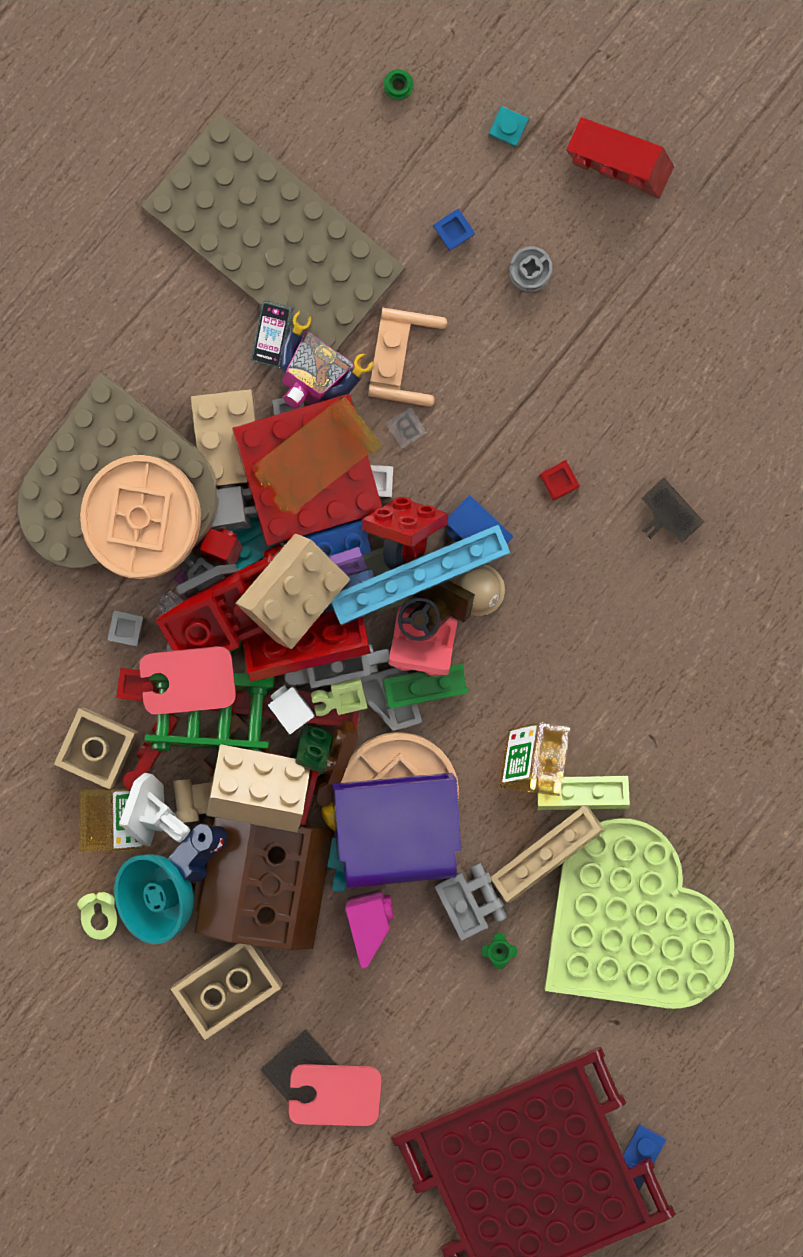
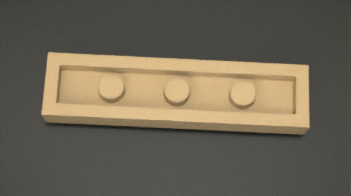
(547, 854)

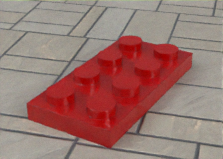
(321, 644)

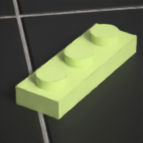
(594, 792)

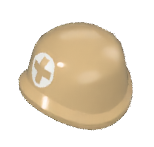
(487, 587)

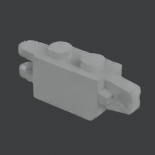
(233, 508)
(340, 670)

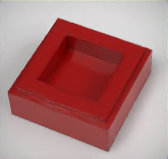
(559, 480)

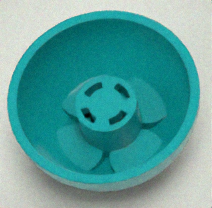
(153, 898)

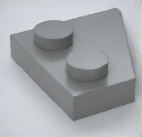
(374, 693)

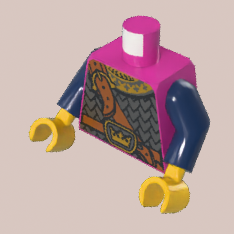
(315, 369)

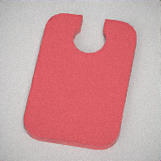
(196, 680)
(343, 1095)

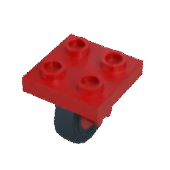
(404, 529)

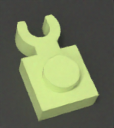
(345, 697)

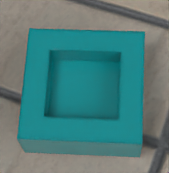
(508, 126)

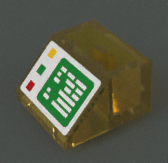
(535, 758)
(100, 820)

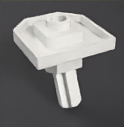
(147, 812)

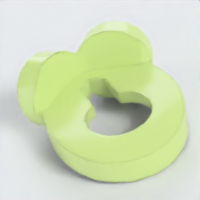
(107, 902)

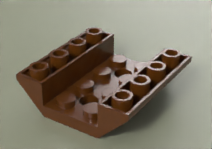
(245, 881)

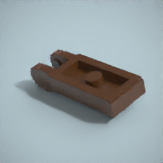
(343, 746)

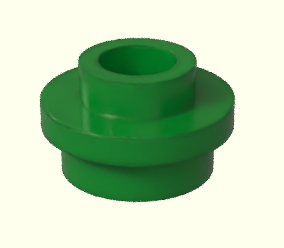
(398, 75)

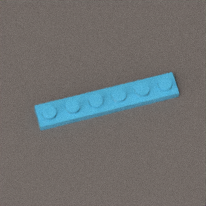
(420, 574)

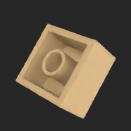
(96, 748)

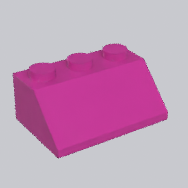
(369, 922)

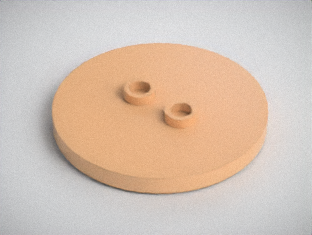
(140, 516)
(395, 757)

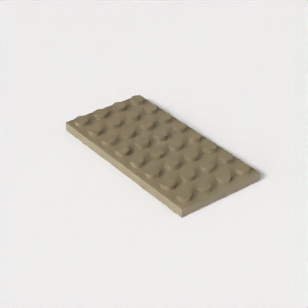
(272, 233)

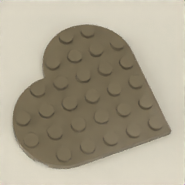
(97, 432)

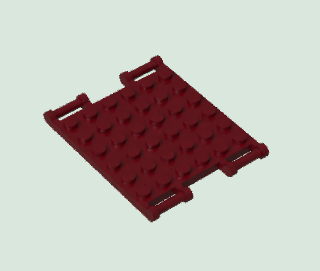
(536, 1168)

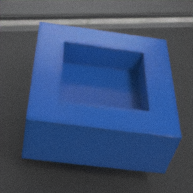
(454, 230)

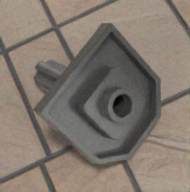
(201, 575)

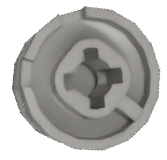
(530, 269)

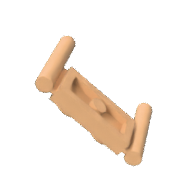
(391, 355)

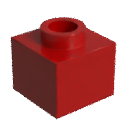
(221, 546)

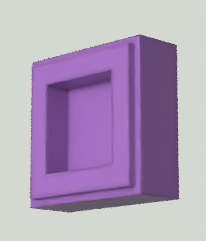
(350, 561)

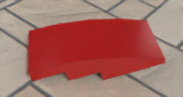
(212, 614)

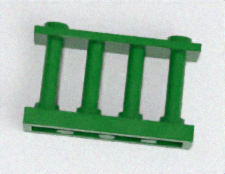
(255, 689)

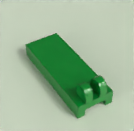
(421, 687)

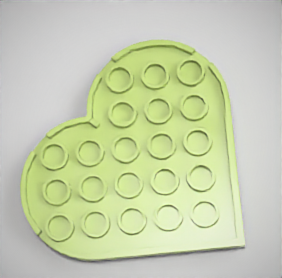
(632, 928)

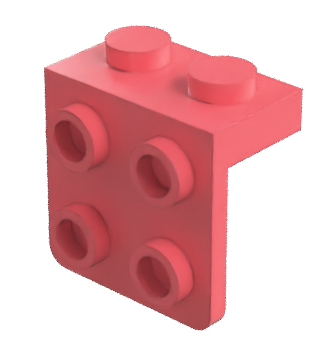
(428, 656)

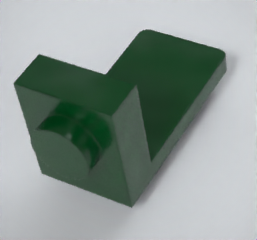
(312, 748)

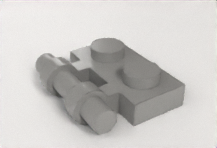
(462, 906)

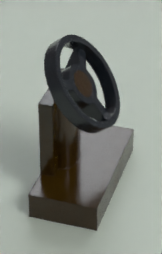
(436, 608)

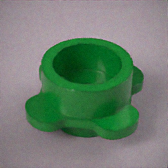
(508, 951)

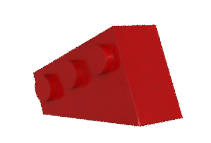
(620, 156)

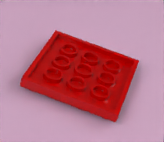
(344, 500)

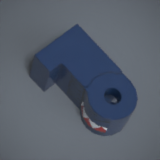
(197, 850)

